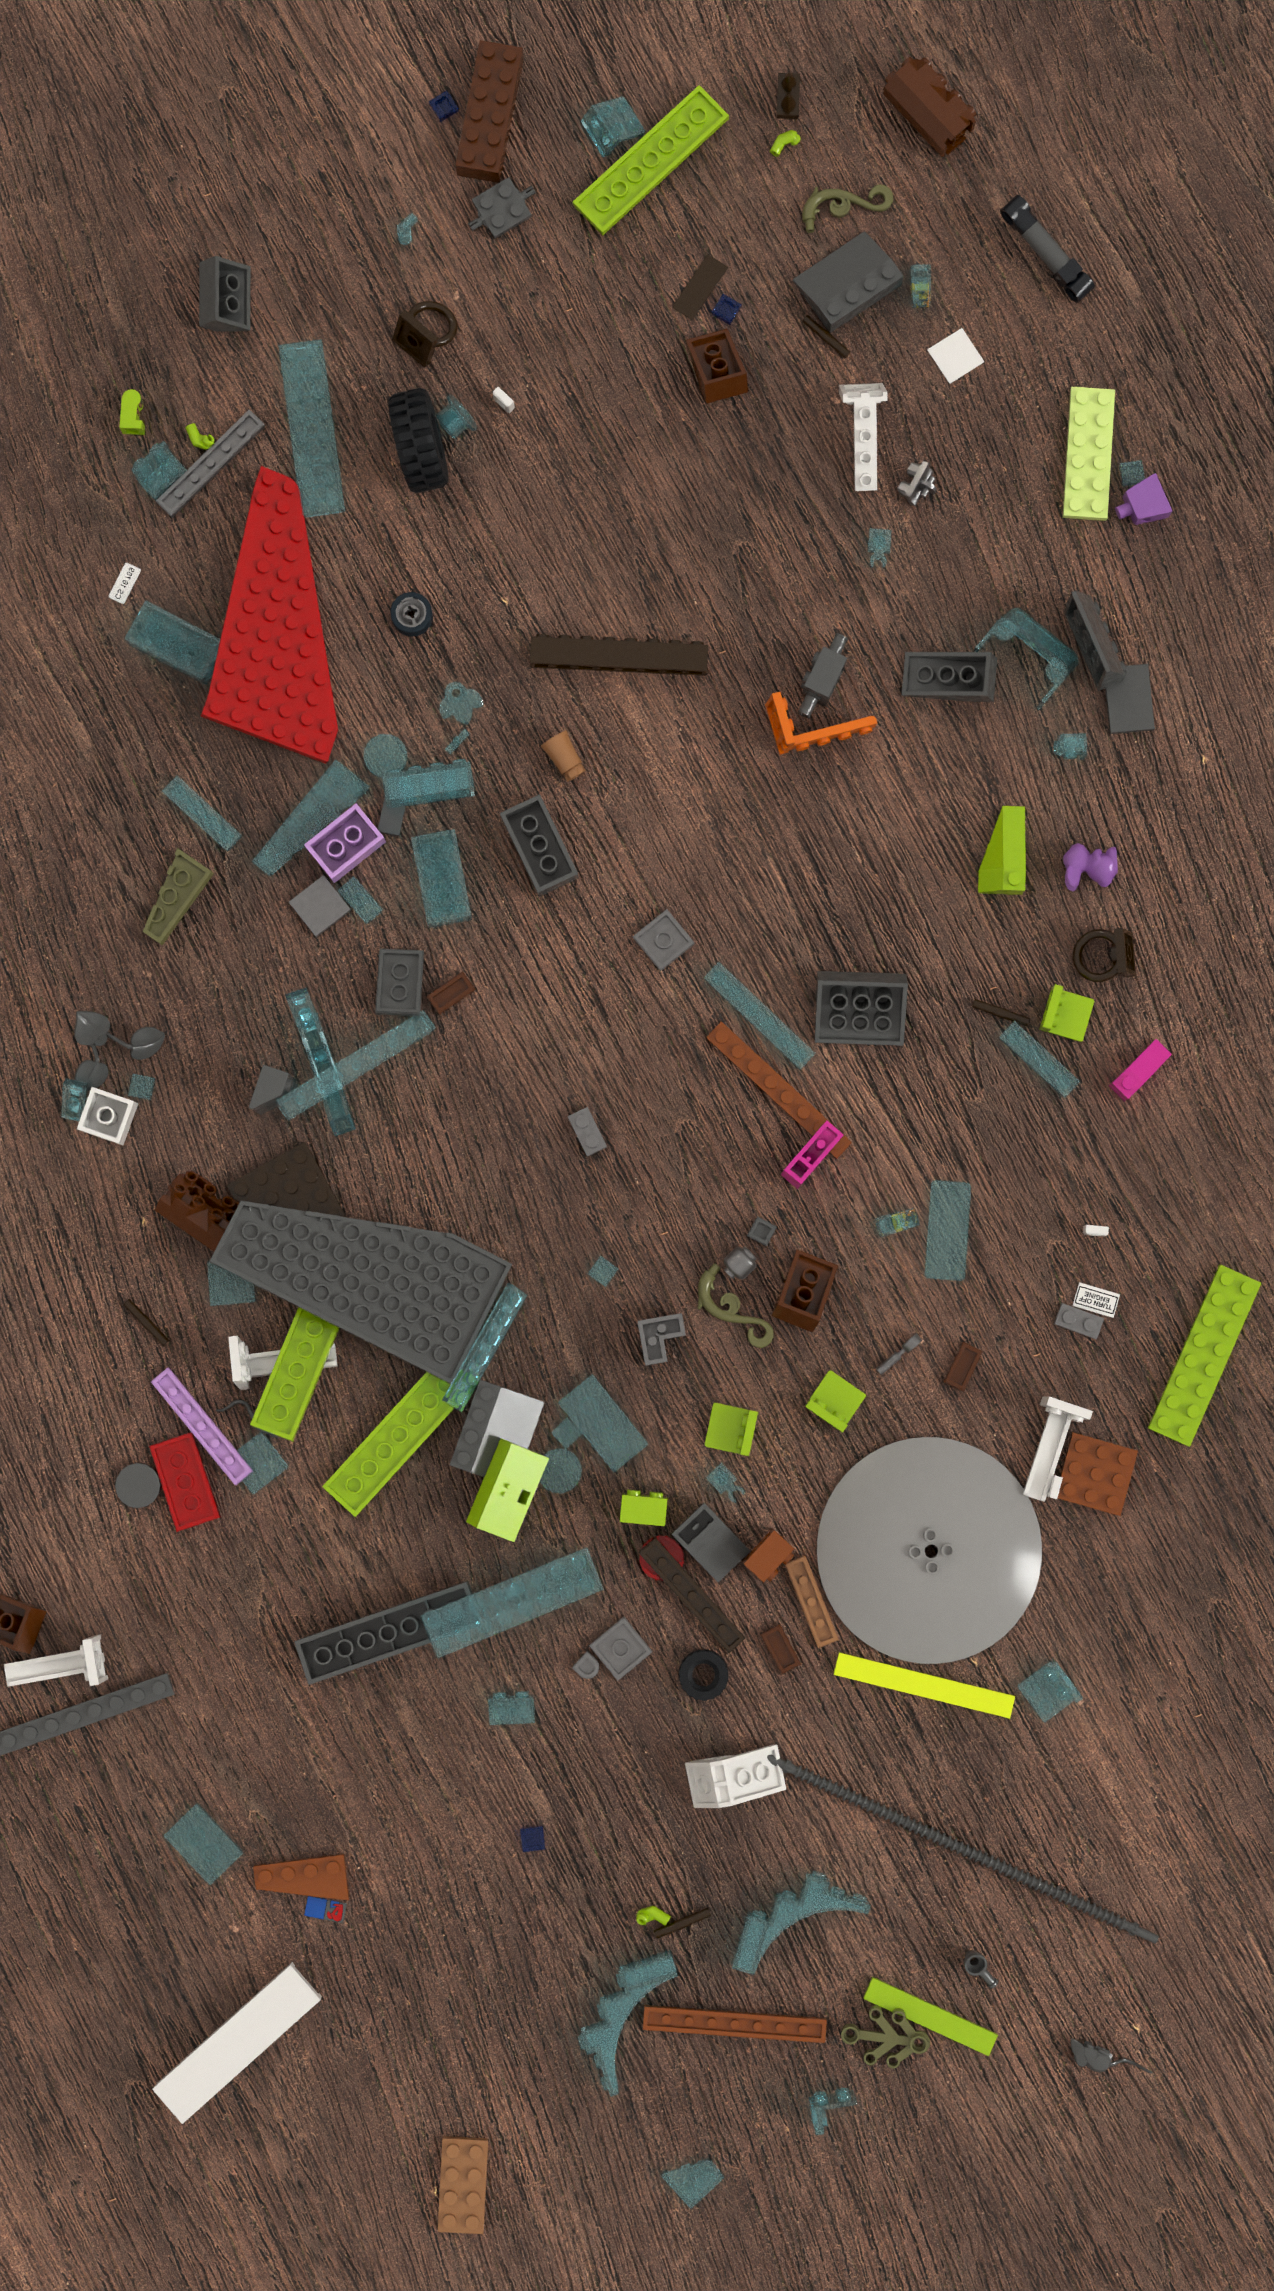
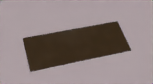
(700, 287)

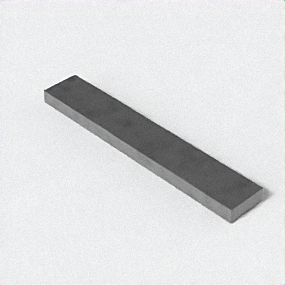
(210, 463)

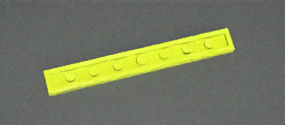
(924, 1685)

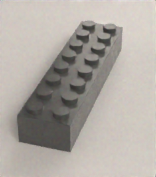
(372, 1636)

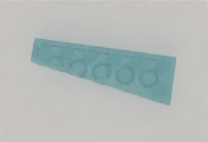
(323, 804)

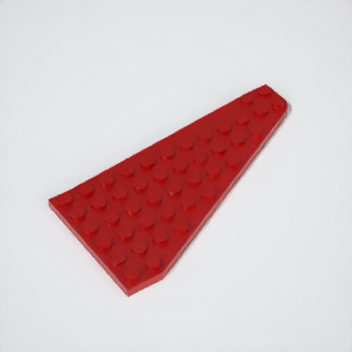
(271, 649)

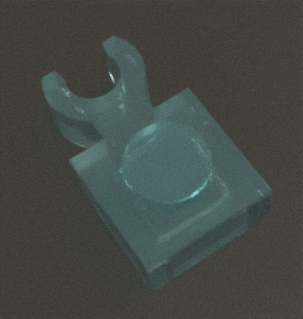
(879, 543)
(723, 1480)

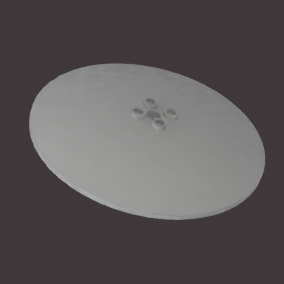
(877, 1540)

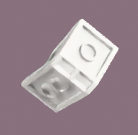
(734, 1778)

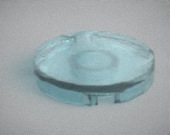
(384, 754)
(561, 1471)

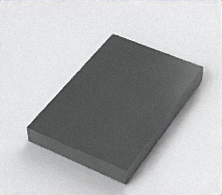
(1131, 702)
(399, 982)

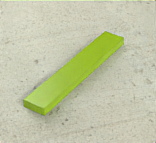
(931, 2016)

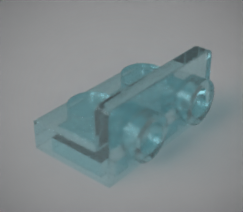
(511, 1709)

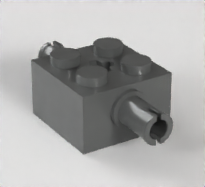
(826, 671)

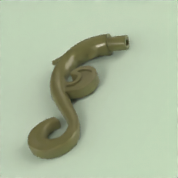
(838, 211)
(704, 1299)

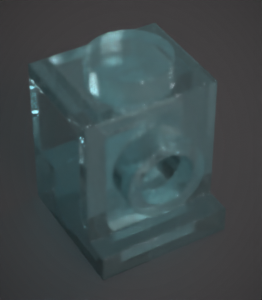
(1071, 746)

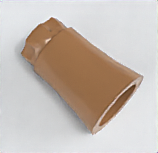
(564, 756)

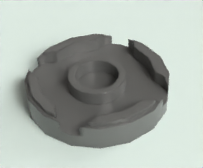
(138, 1485)

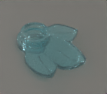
(460, 706)

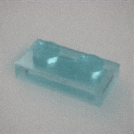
(73, 1099)

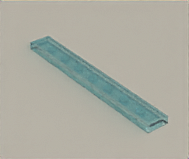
(355, 1065)

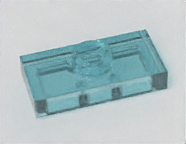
(360, 900)

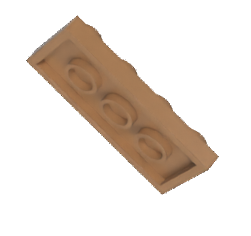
(463, 2185)

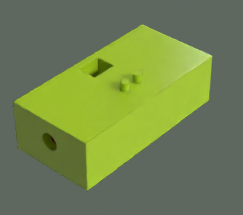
(507, 1490)

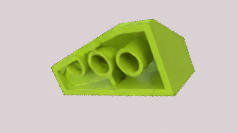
(1005, 857)

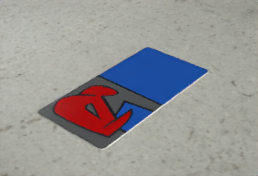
(325, 1909)

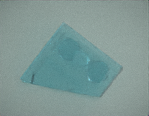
(693, 2180)

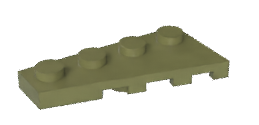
(181, 888)

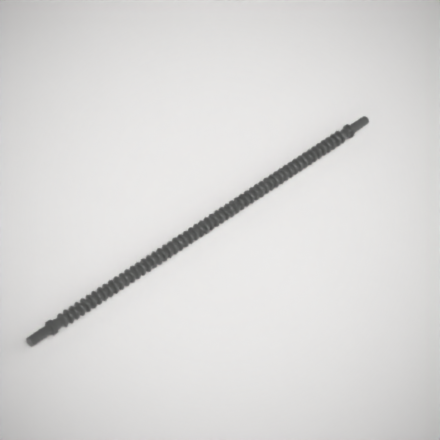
(1132, 1928)

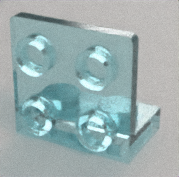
(611, 123)
(157, 470)
(1049, 1690)
(821, 2101)

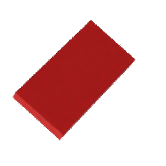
(184, 1481)

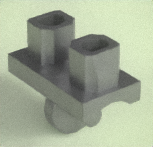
(920, 485)

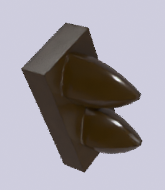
(788, 95)

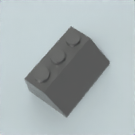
(224, 295)
(270, 1087)

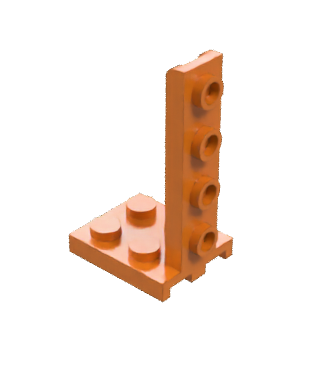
(783, 728)

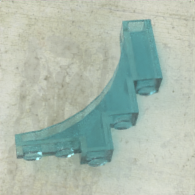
(320, 1057)
(814, 1898)
(602, 2037)

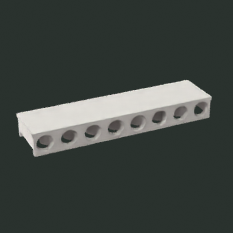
(236, 2043)

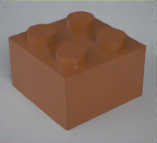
(768, 1556)

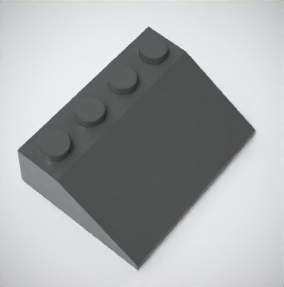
(848, 281)
(1094, 641)
(860, 1008)
(493, 1416)

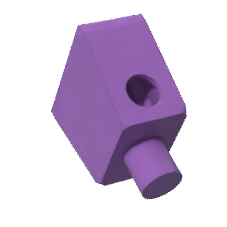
(1145, 502)

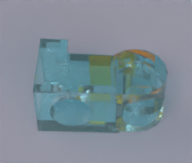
(920, 285)
(896, 1222)

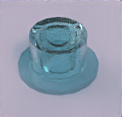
(455, 418)

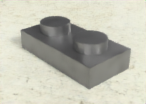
(587, 1131)
(1078, 1321)

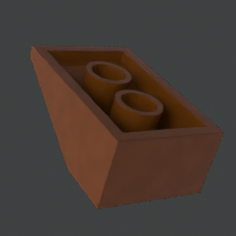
(717, 366)
(805, 1291)
(19, 1623)

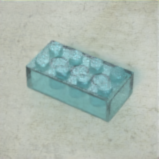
(174, 642)
(428, 784)
(441, 878)

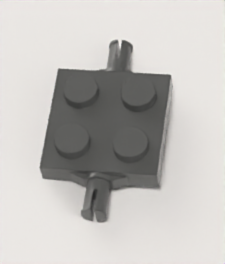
(501, 208)

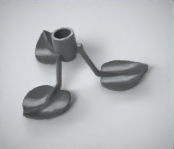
(93, 1030)

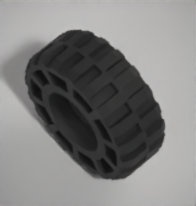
(418, 440)

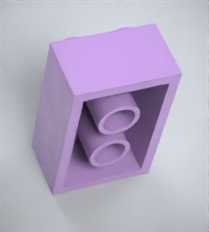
(345, 843)

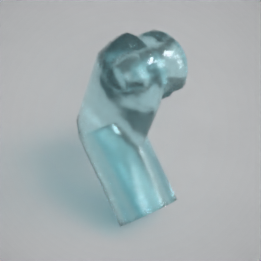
(404, 229)

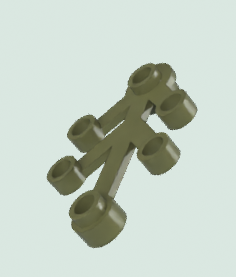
(889, 2038)

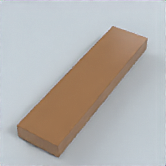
(811, 1601)

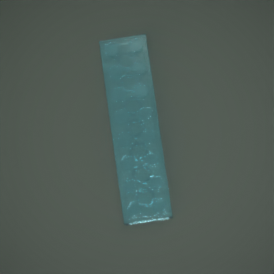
(312, 428)
(511, 1602)

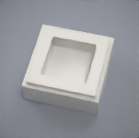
(503, 400)
(1095, 1230)
(1054, 1487)

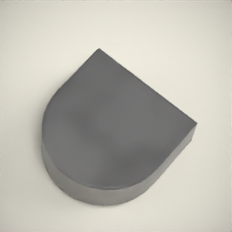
(586, 1666)

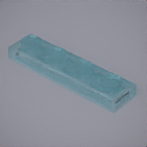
(202, 813)
(1039, 1059)

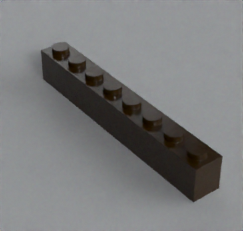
(619, 655)

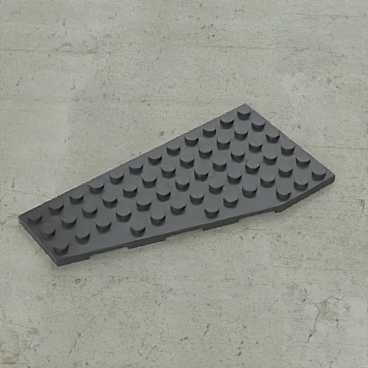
(380, 1281)

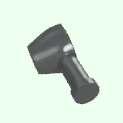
(978, 1967)

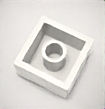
(107, 1116)

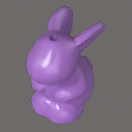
(1098, 865)

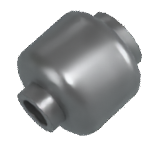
(739, 1263)

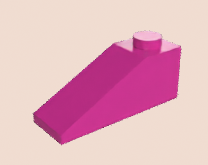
(1140, 1070)
(812, 1154)

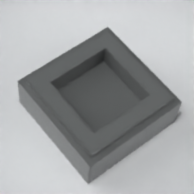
(761, 1231)

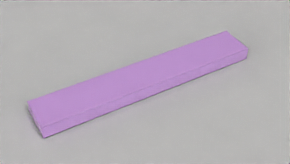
(202, 1426)

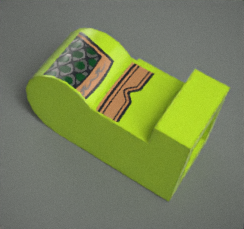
(130, 413)

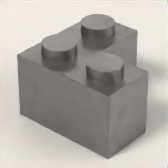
(653, 1334)

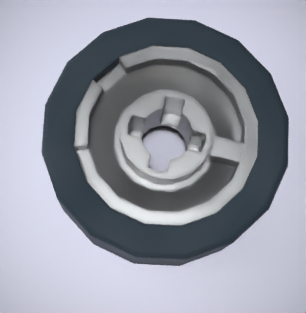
(411, 602)

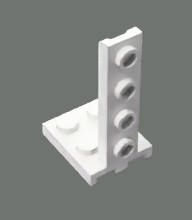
(864, 400)
(247, 1365)
(1051, 1444)
(86, 1660)

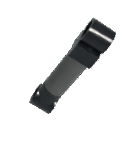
(1065, 270)

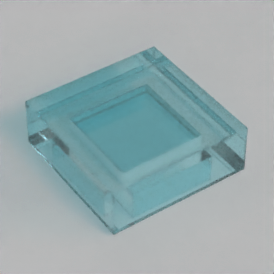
(1131, 473)
(141, 1087)
(603, 1271)
(566, 1433)

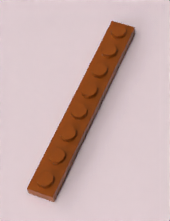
(771, 1083)
(734, 2024)

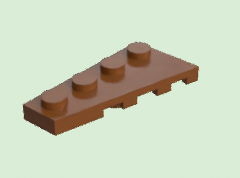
(310, 1877)

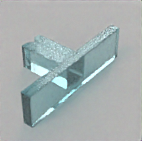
(457, 741)

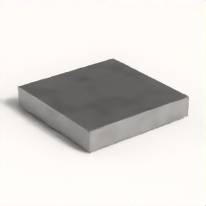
(320, 906)
(663, 940)
(620, 1648)

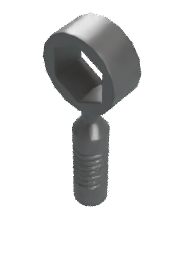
(896, 1356)

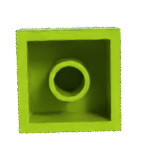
(643, 1508)

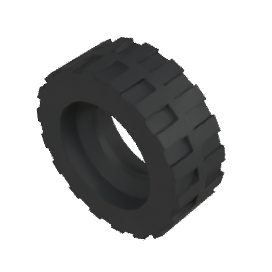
(703, 1657)

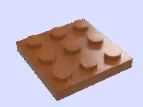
(1096, 1473)

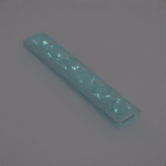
(759, 1015)
(484, 1347)

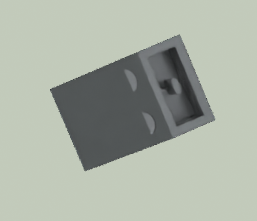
(710, 1542)

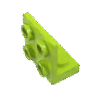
(1066, 1014)
(835, 1401)
(731, 1429)

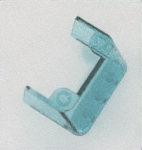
(1060, 657)

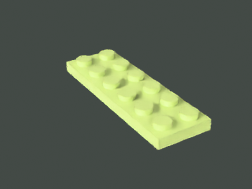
(1088, 453)

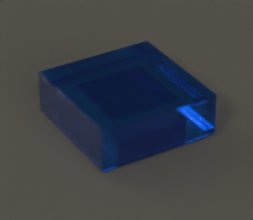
(443, 106)
(726, 309)
(532, 1838)

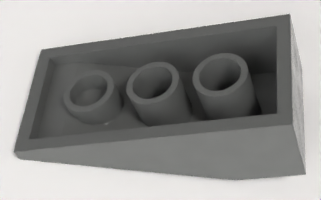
(950, 676)

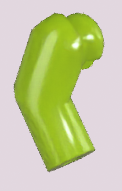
(787, 137)
(197, 439)
(652, 1913)

